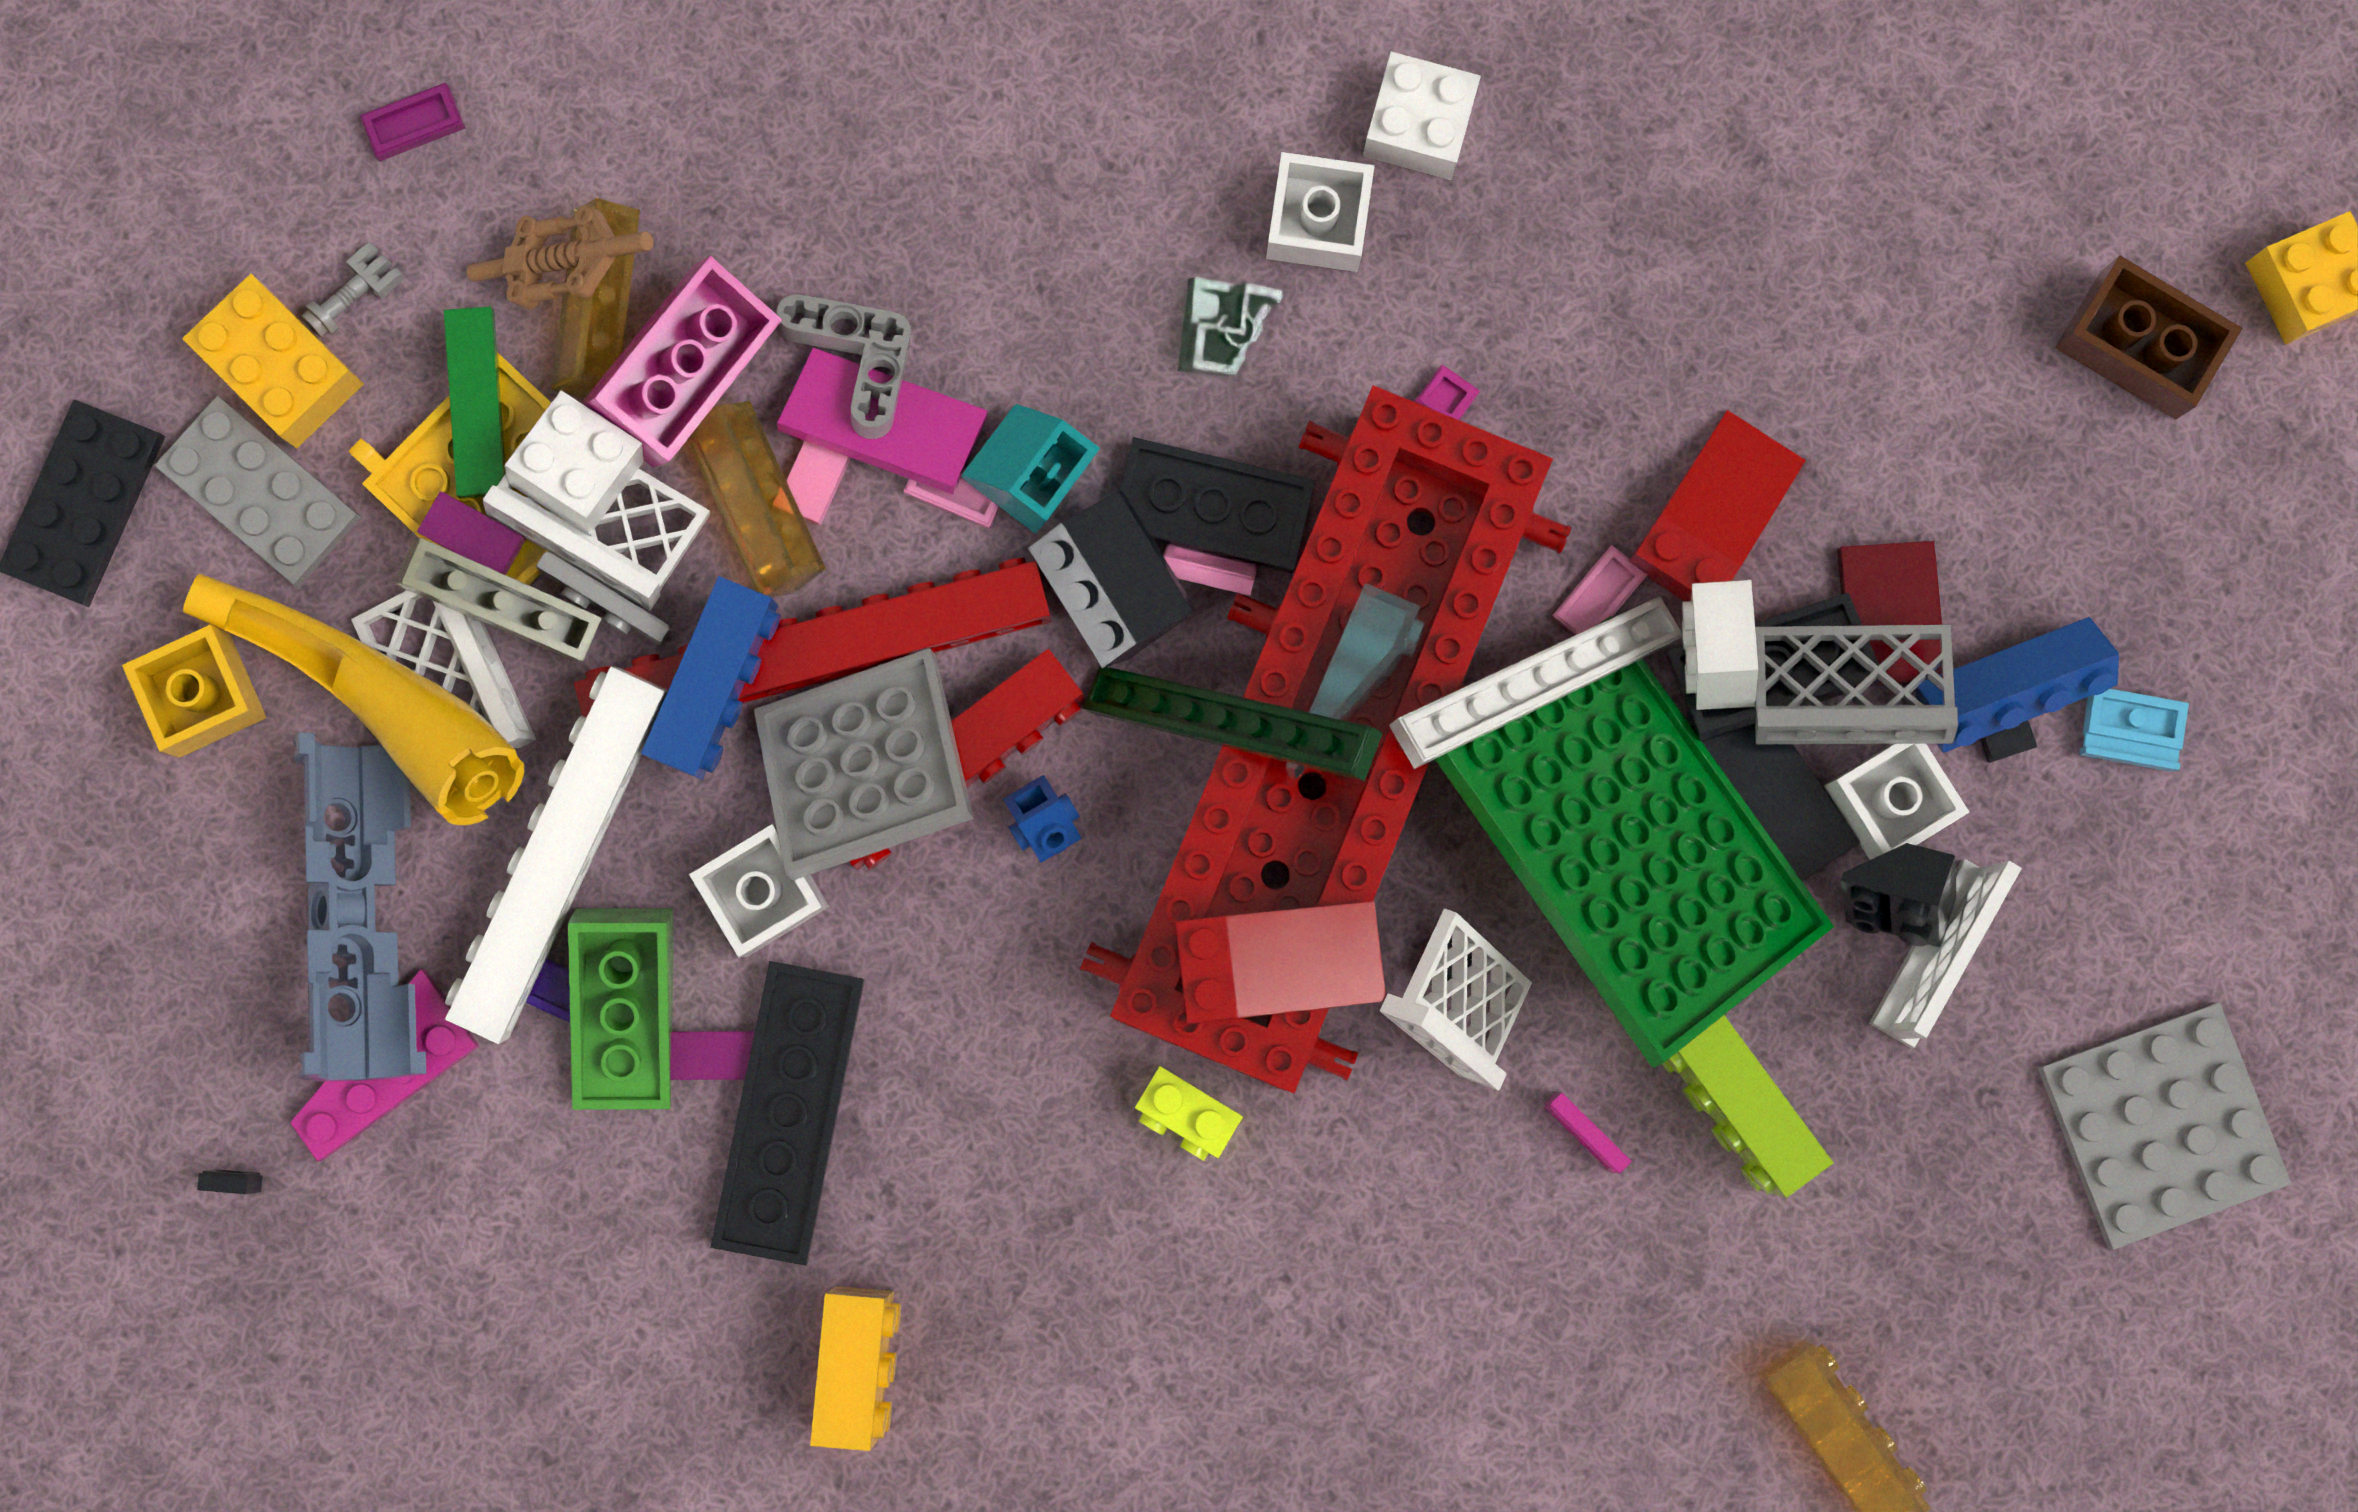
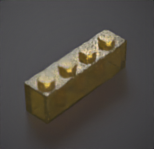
(594, 327)
(755, 500)
(1840, 1434)

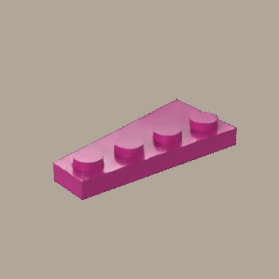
(348, 1108)

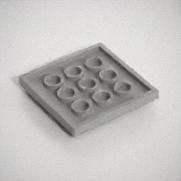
(862, 764)
(2164, 1125)

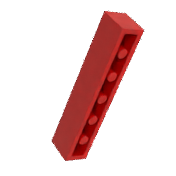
(1007, 722)

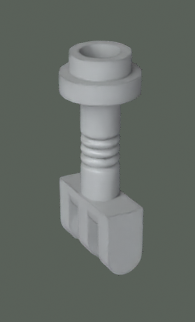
(367, 277)

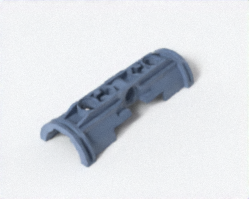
(381, 1022)

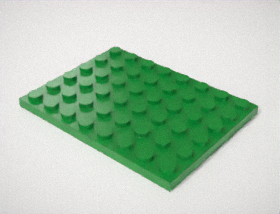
(1639, 855)

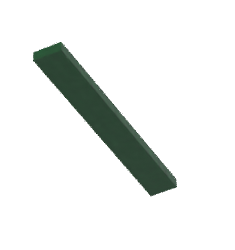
(1234, 722)

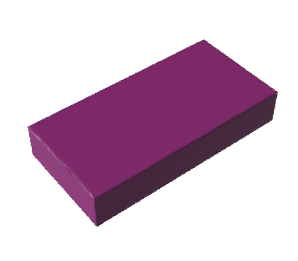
(412, 121)
(471, 534)
(710, 1055)

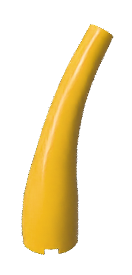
(424, 728)

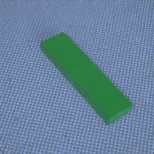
(474, 400)

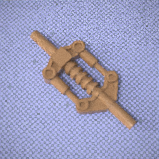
(528, 259)

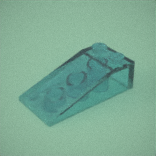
(1367, 654)

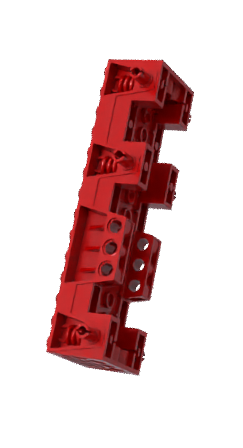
(1251, 811)

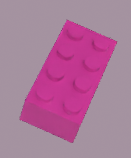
(683, 360)

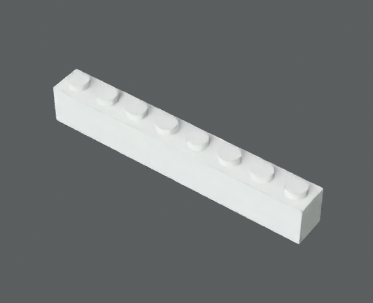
(556, 856)

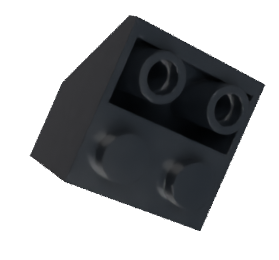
(1902, 894)

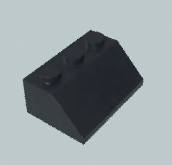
(1112, 579)

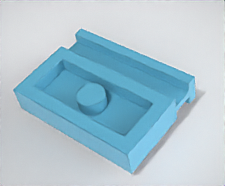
(2134, 729)

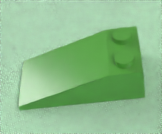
(621, 1007)

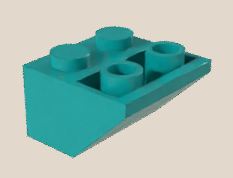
(1030, 464)

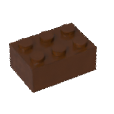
(2148, 338)

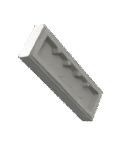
(584, 590)

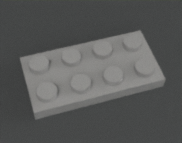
(257, 491)

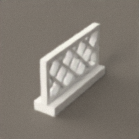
(593, 556)
(472, 650)
(1932, 971)
(1446, 1032)

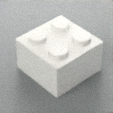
(1421, 115)
(1320, 212)
(574, 463)
(1720, 645)
(1896, 798)
(754, 895)

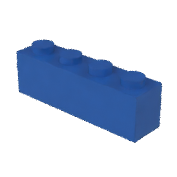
(711, 679)
(2027, 681)

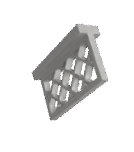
(1860, 722)

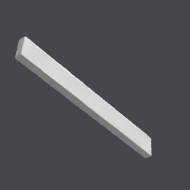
(1534, 682)

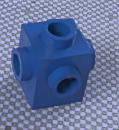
(1042, 819)

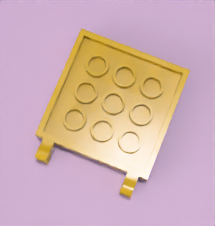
(425, 462)

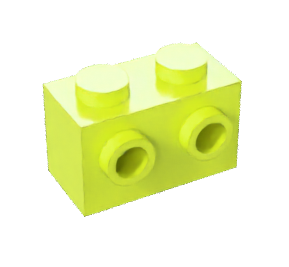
(1189, 1113)

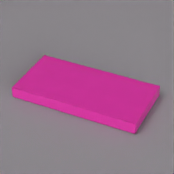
(929, 430)

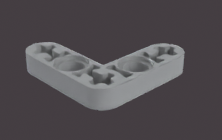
(874, 351)

